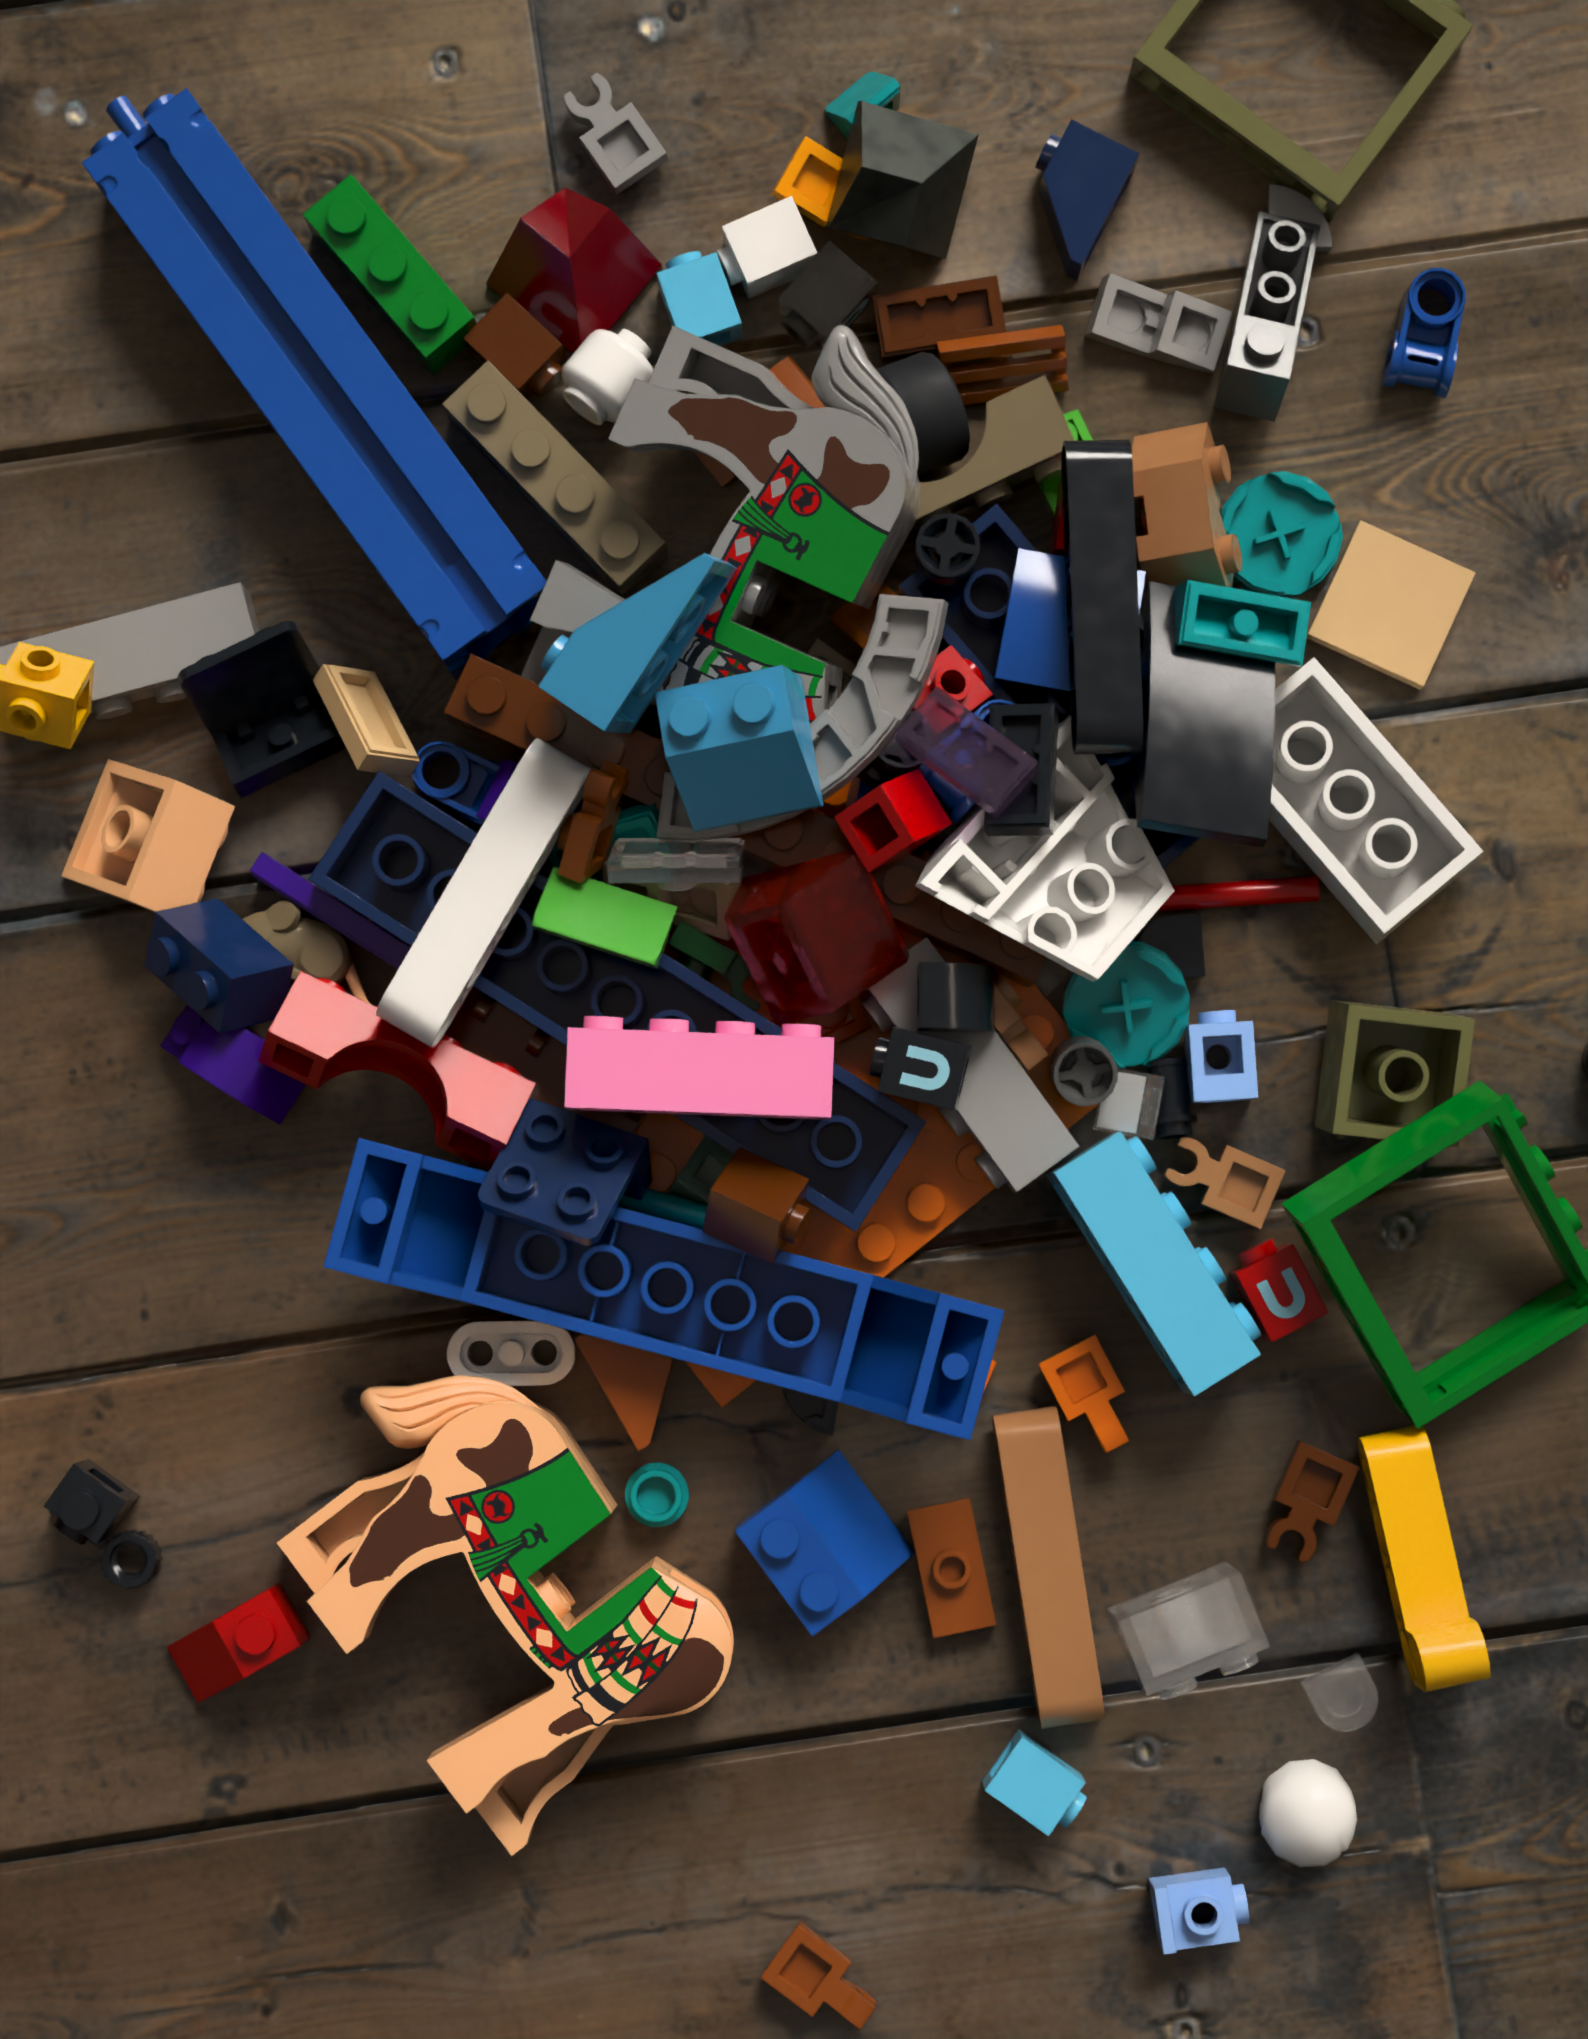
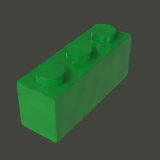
(391, 273)

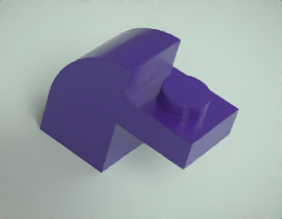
(232, 1064)

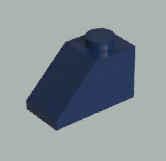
(1081, 189)

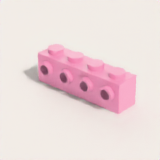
(699, 1072)

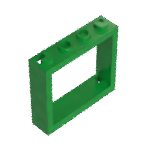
(1504, 1344)

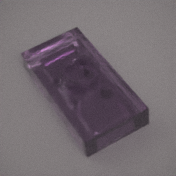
(966, 752)

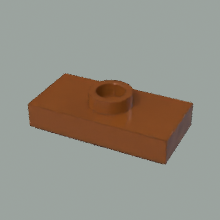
(951, 1567)

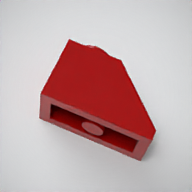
(239, 1642)

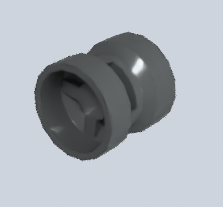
(1087, 1080)

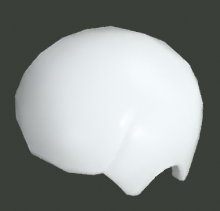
(1307, 1813)

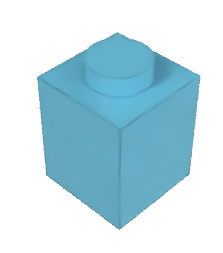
(700, 298)
(1036, 1784)

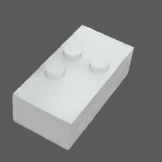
(1358, 807)

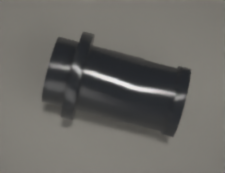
(1174, 1112)

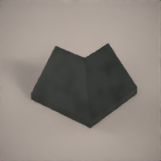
(902, 180)

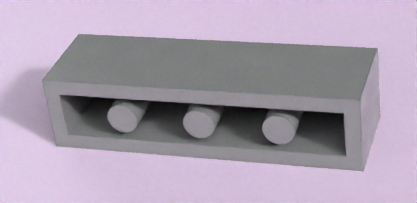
(147, 648)
(997, 1099)

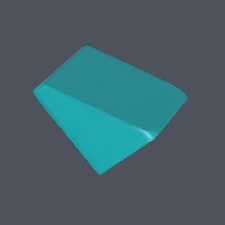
(870, 88)

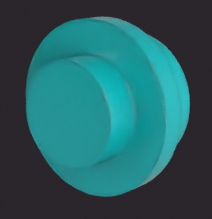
(656, 1494)

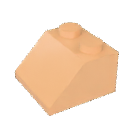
(148, 839)

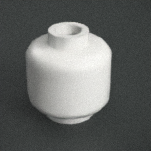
(603, 372)

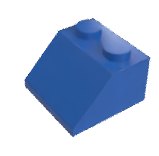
(824, 1542)

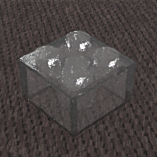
(1189, 1630)

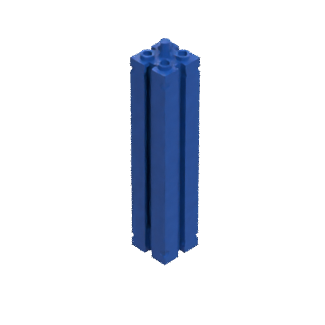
(316, 377)

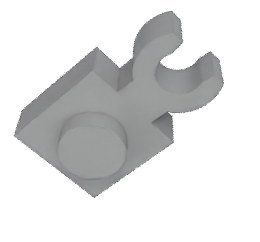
(619, 140)

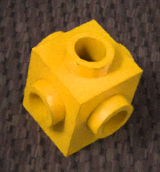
(45, 695)

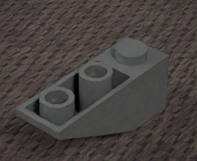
(1267, 317)

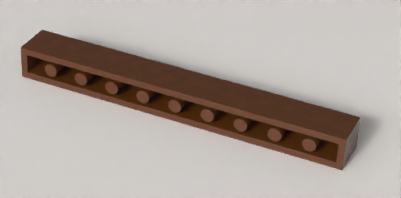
(517, 712)

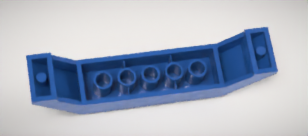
(671, 1293)

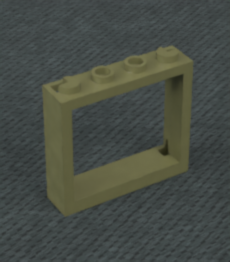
(1263, 144)

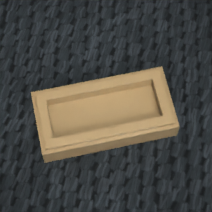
(366, 720)

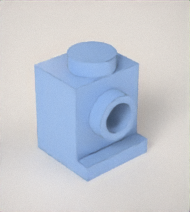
(1239, 1077)
(1178, 1894)

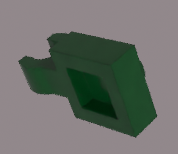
(709, 956)

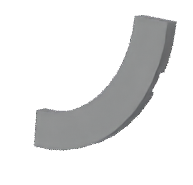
(861, 719)

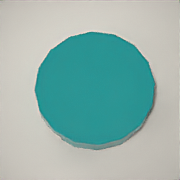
(1284, 533)
(1134, 1006)

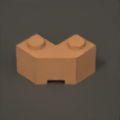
(1180, 490)

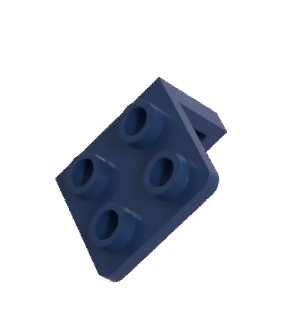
(565, 1173)

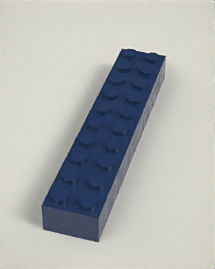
(395, 866)

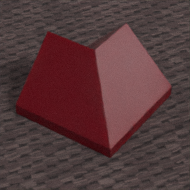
(573, 267)

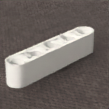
(484, 893)

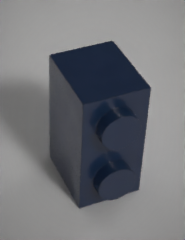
(218, 965)

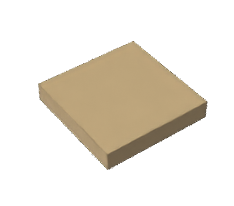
(1390, 605)

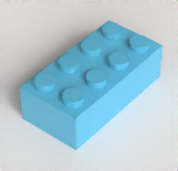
(1154, 1264)

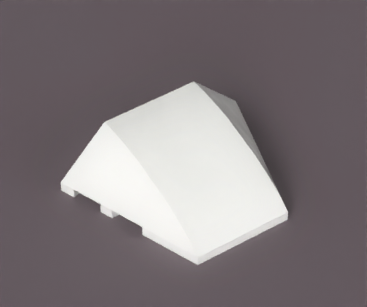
(1061, 893)

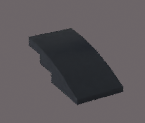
(1204, 735)

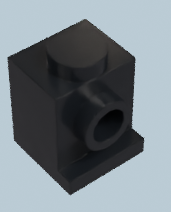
(90, 1504)

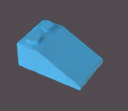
(627, 652)

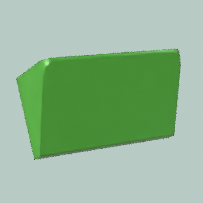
(605, 918)

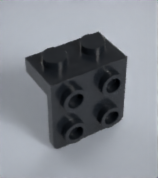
(263, 707)

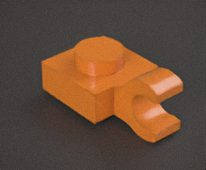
(1084, 1384)

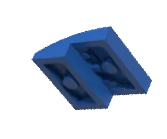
(1036, 622)

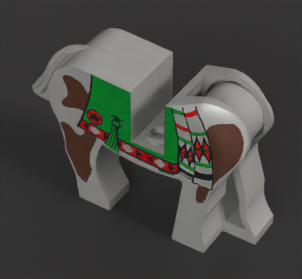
(823, 504)

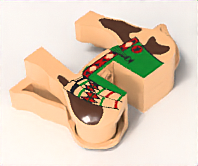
(511, 1496)

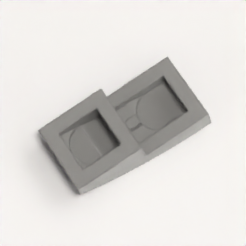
(1158, 324)

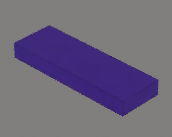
(329, 910)

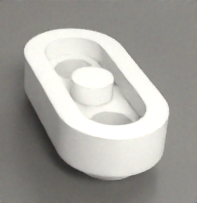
(512, 1352)

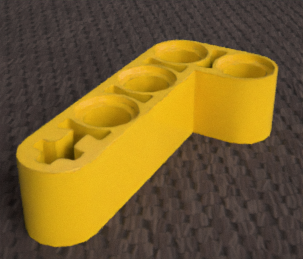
(1420, 1562)

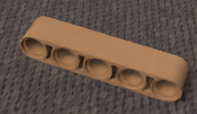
(1048, 1567)

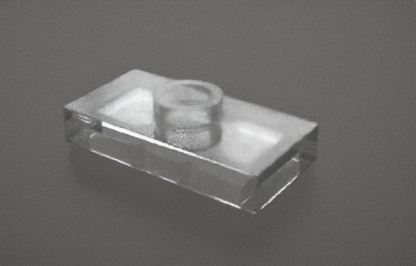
(676, 863)

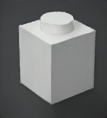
(766, 248)

